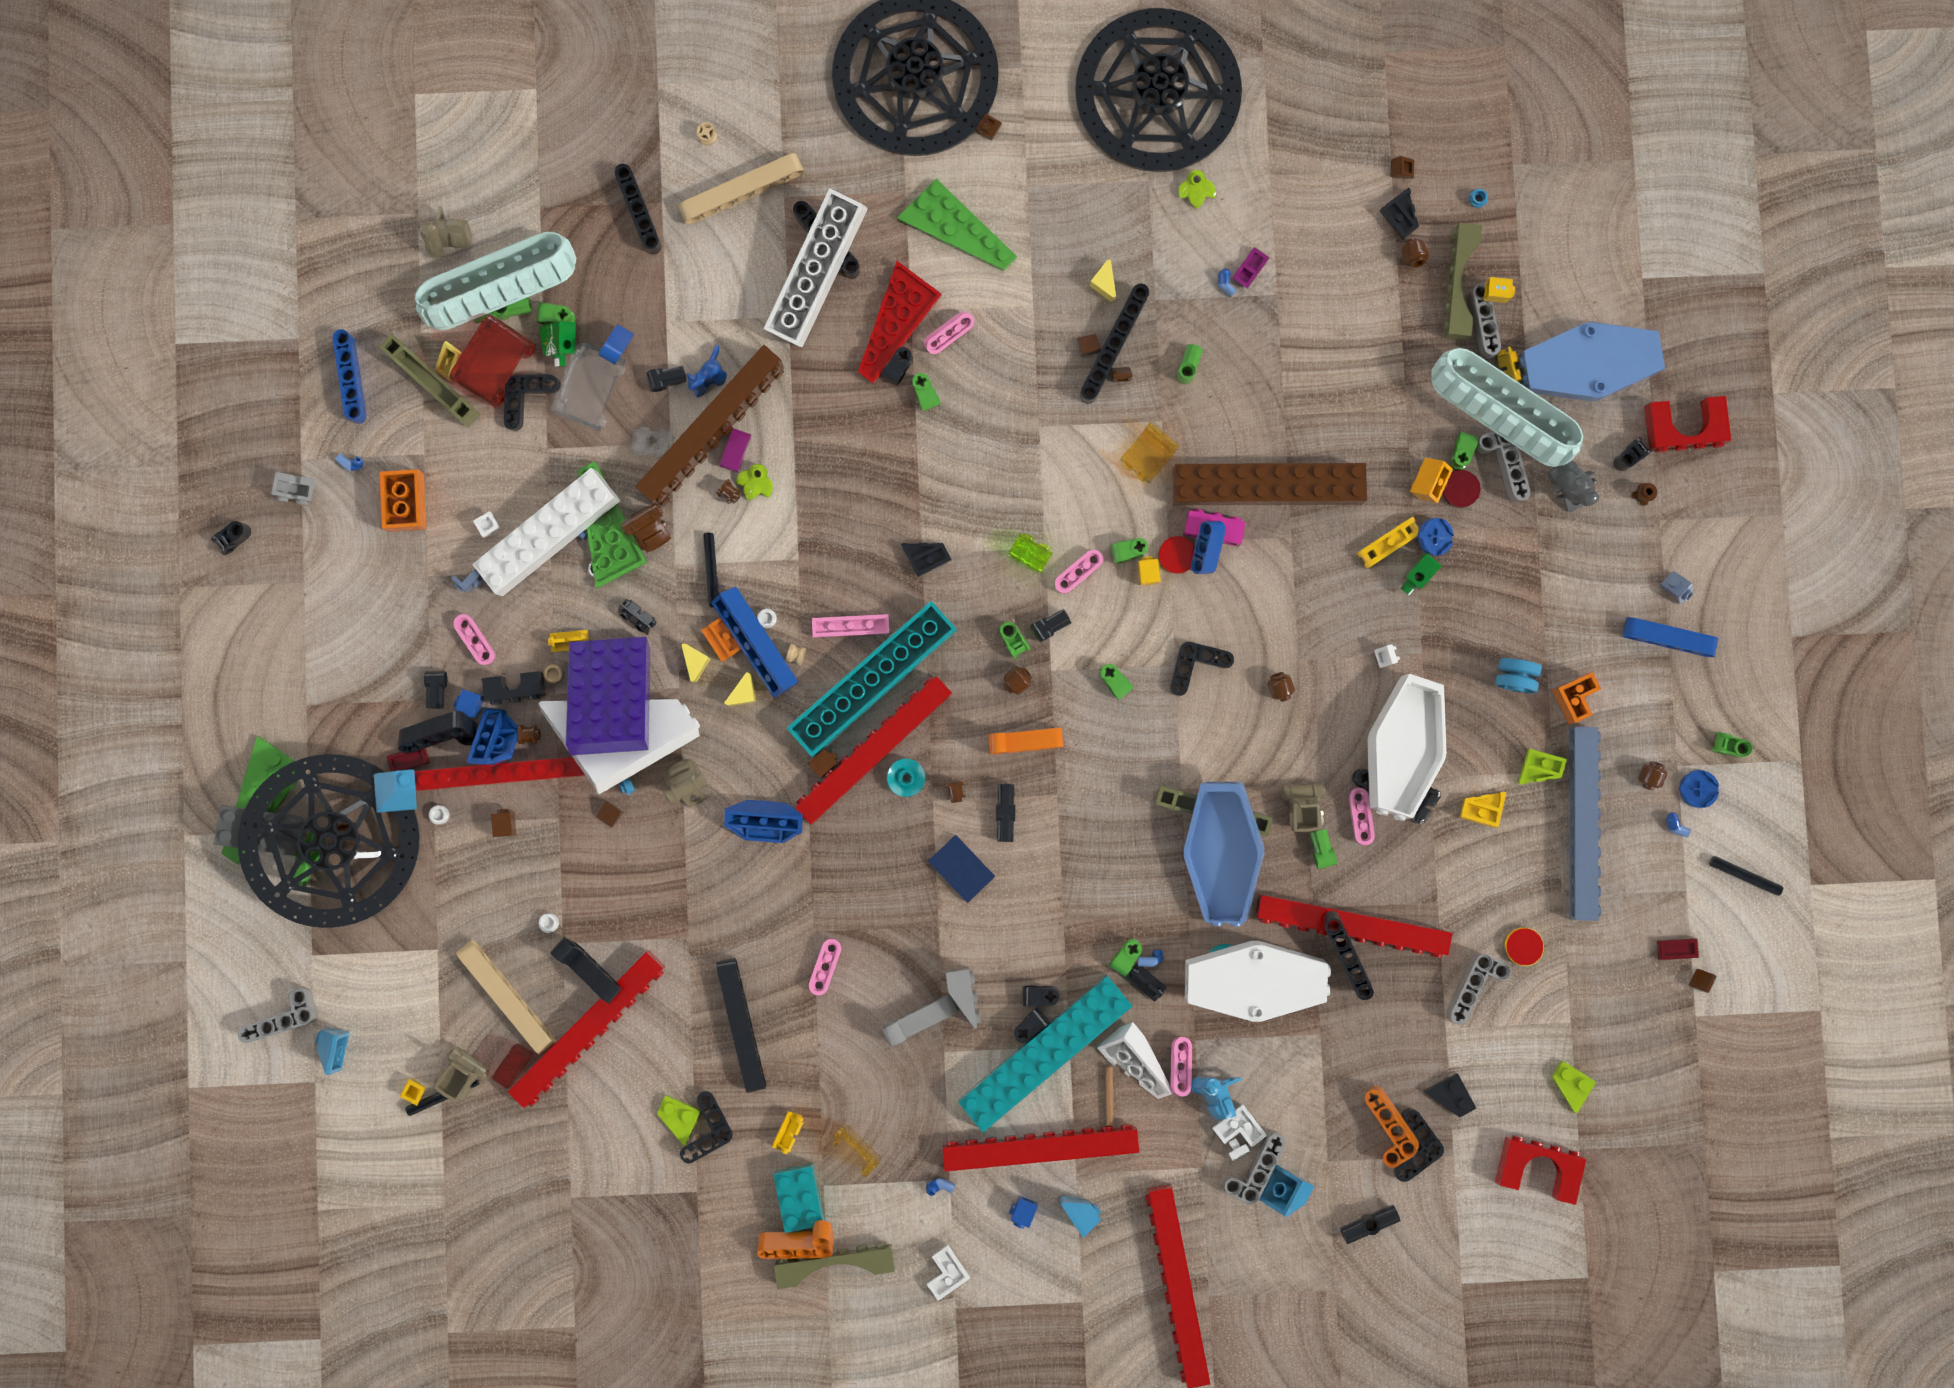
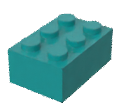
(798, 1197)

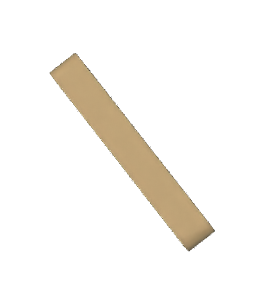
(741, 188)
(506, 997)

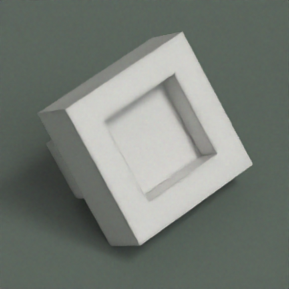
(486, 524)
(1386, 656)
(1237, 1150)

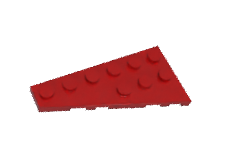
(900, 314)

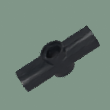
(1005, 813)
(1358, 1230)

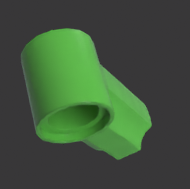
(1190, 363)
(1324, 854)

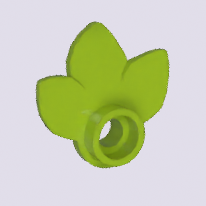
(1197, 191)
(755, 485)

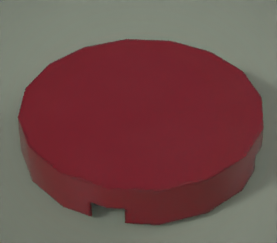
(1461, 489)

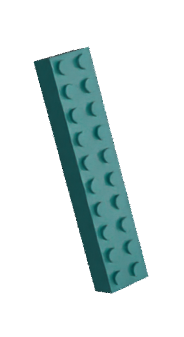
(872, 679)
(1044, 1053)

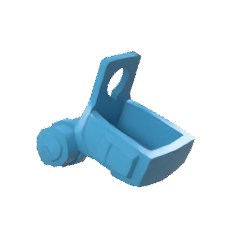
(1217, 1096)

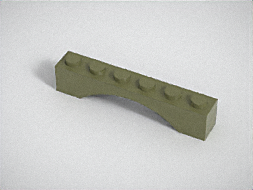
(1458, 318)
(429, 380)
(1185, 802)
(874, 1259)

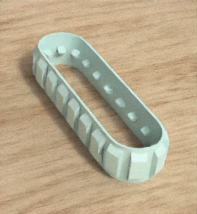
(495, 280)
(1507, 407)

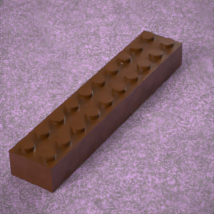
(711, 426)
(1270, 484)

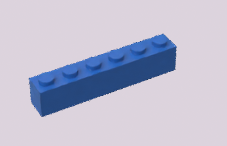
(754, 642)

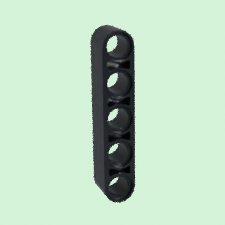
(632, 202)
(807, 219)
(1343, 948)

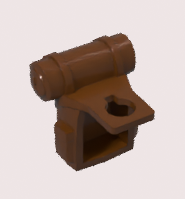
(647, 527)

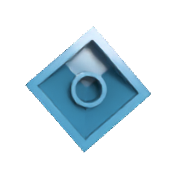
(395, 791)
(332, 1049)
(1286, 1191)
(1081, 1212)

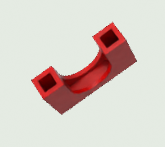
(1664, 436)
(1518, 1153)

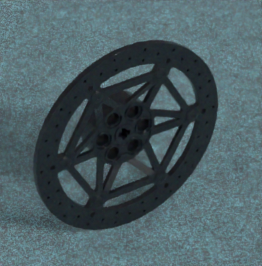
(1165, 19)
(912, 145)
(288, 882)

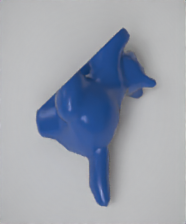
(710, 373)

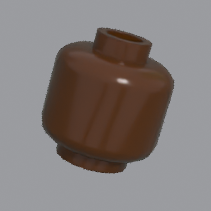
(1415, 252)
(1017, 680)
(1281, 686)
(1652, 775)

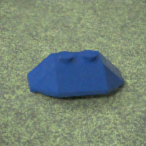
(494, 738)
(763, 821)

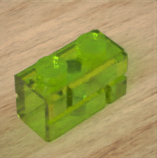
(1030, 552)

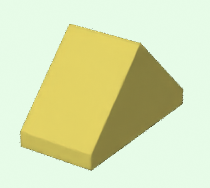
(1104, 282)
(447, 359)
(695, 662)
(743, 692)

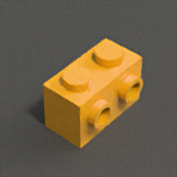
(1431, 480)

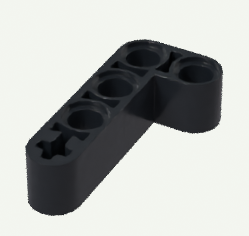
(437, 730)
(587, 969)

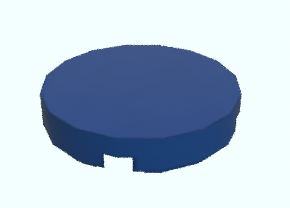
(1435, 536)
(1699, 789)

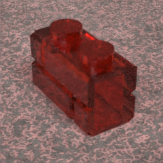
(512, 1065)

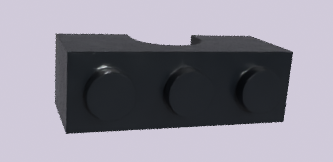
(530, 687)

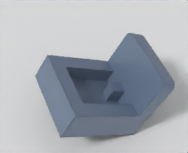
(473, 581)
(1678, 587)

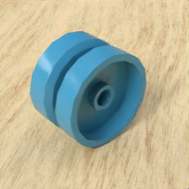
(1518, 675)

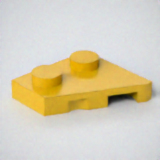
(1484, 809)

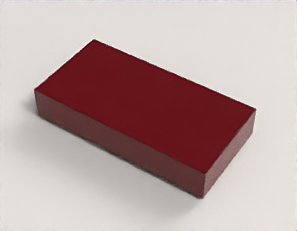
(408, 761)
(1677, 949)

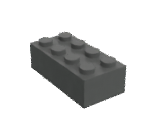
(229, 824)

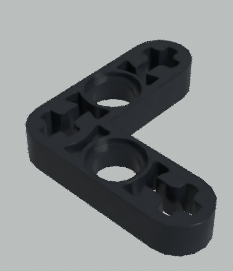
(519, 393)
(1196, 657)
(715, 1129)
(1425, 1144)

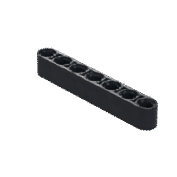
(1117, 335)
(741, 1025)

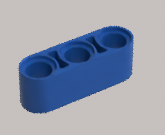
(616, 344)
(1208, 547)

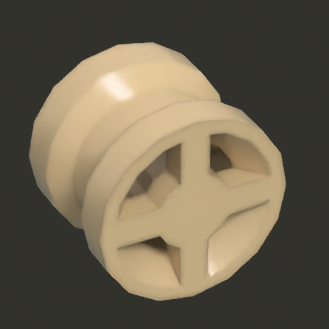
(705, 129)
(796, 654)

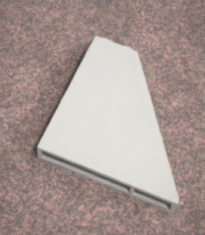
(668, 730)

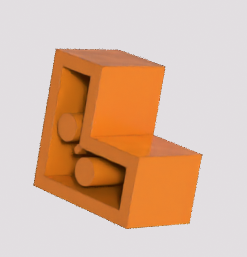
(1571, 697)

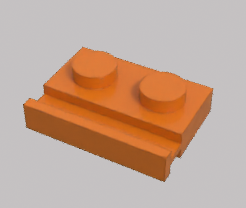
(721, 639)

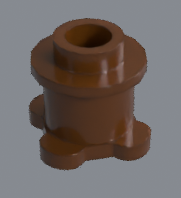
(729, 492)
(1641, 495)
(528, 734)
(955, 792)

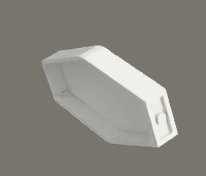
(1406, 747)
(1256, 981)

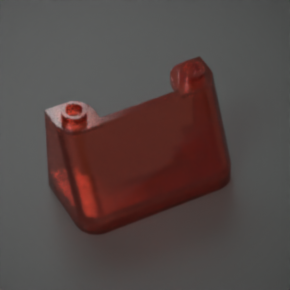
(491, 360)

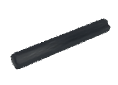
(711, 568)
(1746, 875)
(430, 1101)

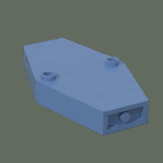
(1591, 361)
(1224, 852)

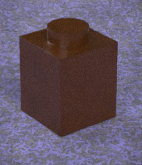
(823, 762)
(503, 823)

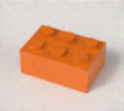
(403, 500)

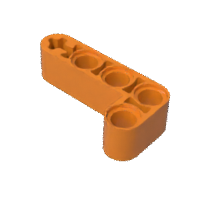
(1025, 741)
(1388, 1123)
(798, 1244)

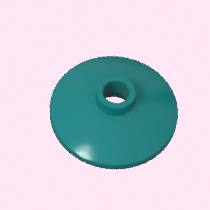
(896, 773)

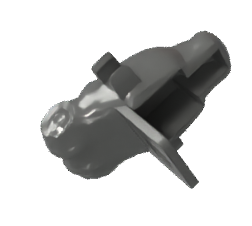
(1574, 485)

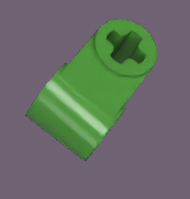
(552, 313)
(926, 395)
(1464, 448)
(1125, 551)
(1014, 640)
(1118, 683)
(1728, 745)
(1124, 959)

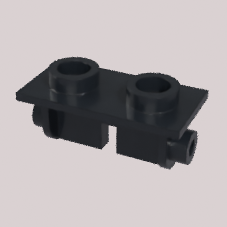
(629, 612)
(1423, 812)
(1146, 982)

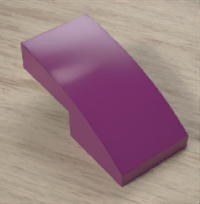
(1250, 267)
(735, 450)

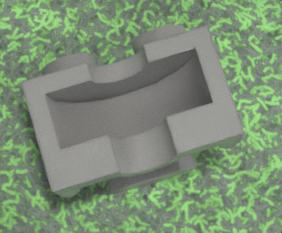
(292, 488)

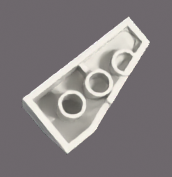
(1133, 1053)

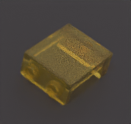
(1149, 453)
(860, 1146)

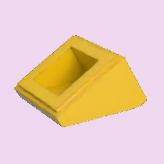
(413, 1091)

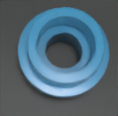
(1480, 193)
(626, 786)

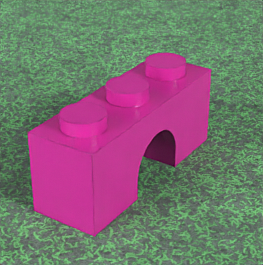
(1233, 525)

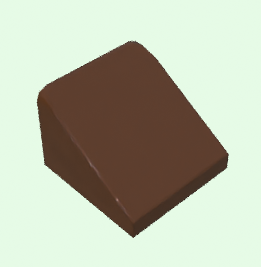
(1402, 168)
(1089, 345)
(1121, 374)
(609, 814)
(1702, 980)

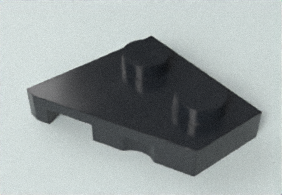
(1401, 214)
(926, 556)
(1452, 1095)

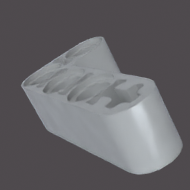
(1484, 321)
(1506, 466)
(1482, 973)
(919, 1020)
(277, 1022)
(1257, 1166)

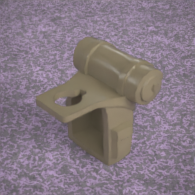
(445, 234)
(683, 780)
(1304, 806)
(459, 1075)

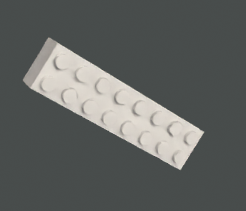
(816, 267)
(546, 532)

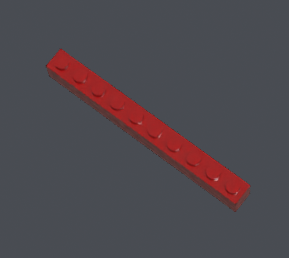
(870, 753)
(497, 774)
(1357, 926)
(584, 1031)
(1040, 1149)
(1179, 1287)

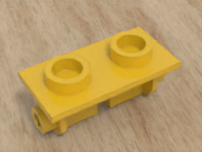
(1508, 360)
(560, 640)
(791, 1126)

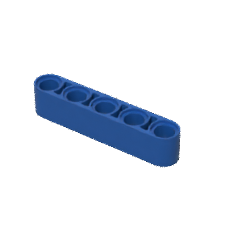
(355, 382)
(1670, 637)

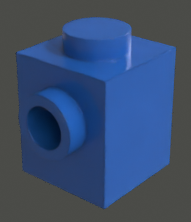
(469, 703)
(1023, 1212)

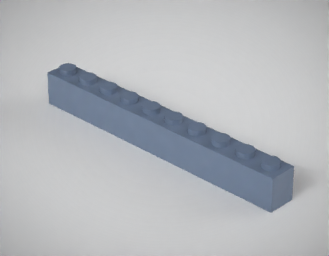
(1583, 824)

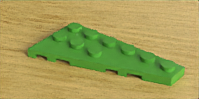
(949, 221)
(610, 547)
(262, 764)

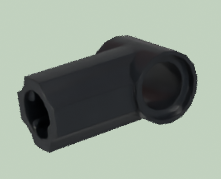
(661, 379)
(1048, 626)
(435, 683)

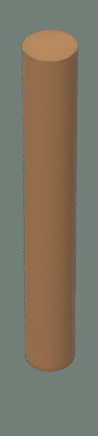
(1109, 1095)

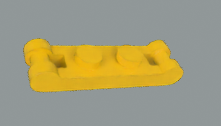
(1389, 542)

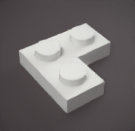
(1242, 1123)
(952, 1273)

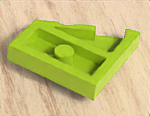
(1541, 766)
(1572, 1085)
(678, 1117)

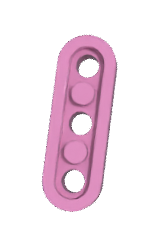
(956, 330)
(1084, 565)
(467, 635)
(1366, 824)
(819, 973)
(1183, 1057)

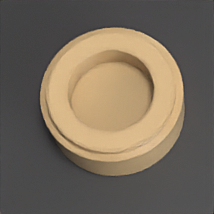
(553, 674)

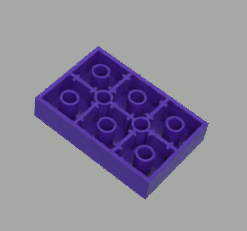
(608, 696)

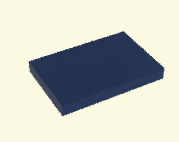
(961, 868)

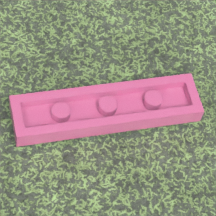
(850, 626)

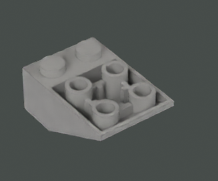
(960, 989)

